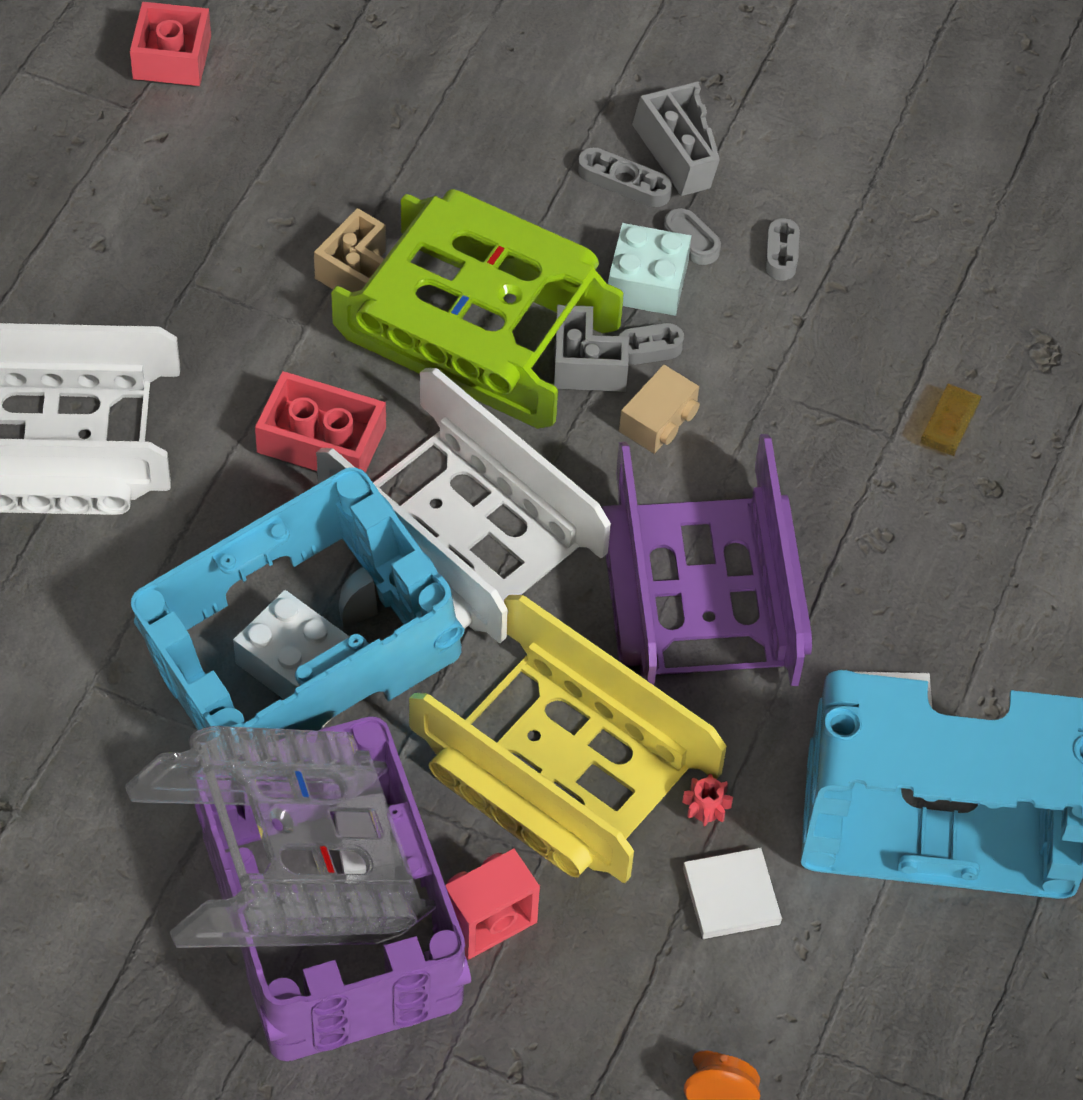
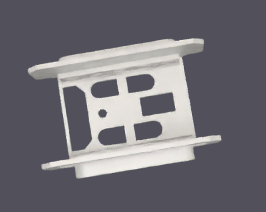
(54, 466)
(515, 475)

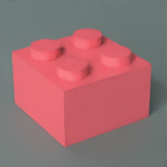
(170, 43)
(494, 901)

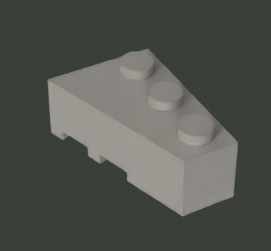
(678, 136)

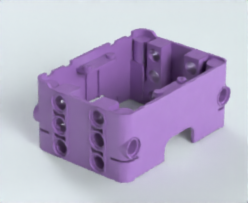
(413, 983)

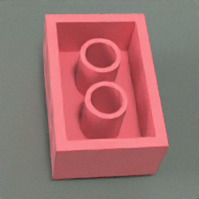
(313, 416)

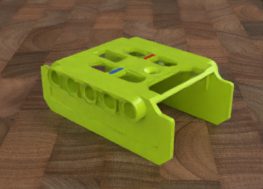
(495, 258)

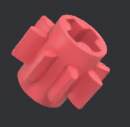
(707, 799)

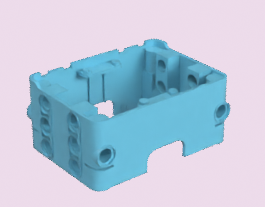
(333, 510)
(1019, 770)

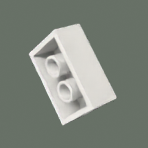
(283, 640)

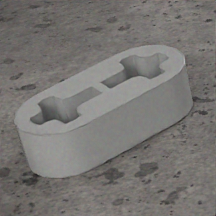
(776, 248)
(650, 343)

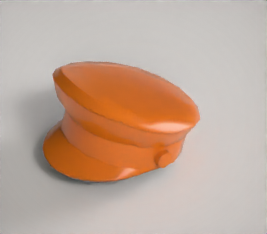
(721, 1078)

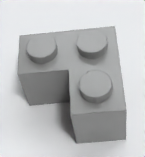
(587, 359)

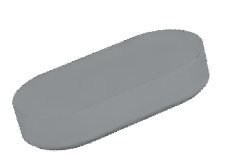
(704, 244)

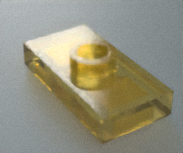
(950, 419)

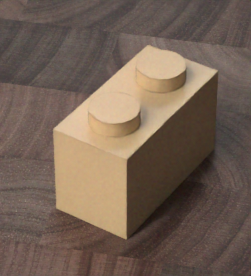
(659, 409)

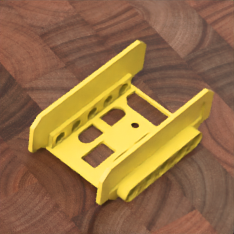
(528, 804)

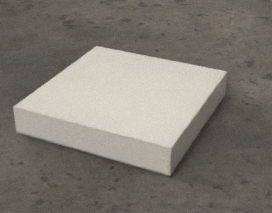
(732, 893)

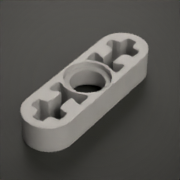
(631, 189)

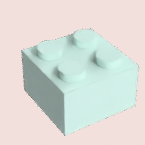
(650, 268)

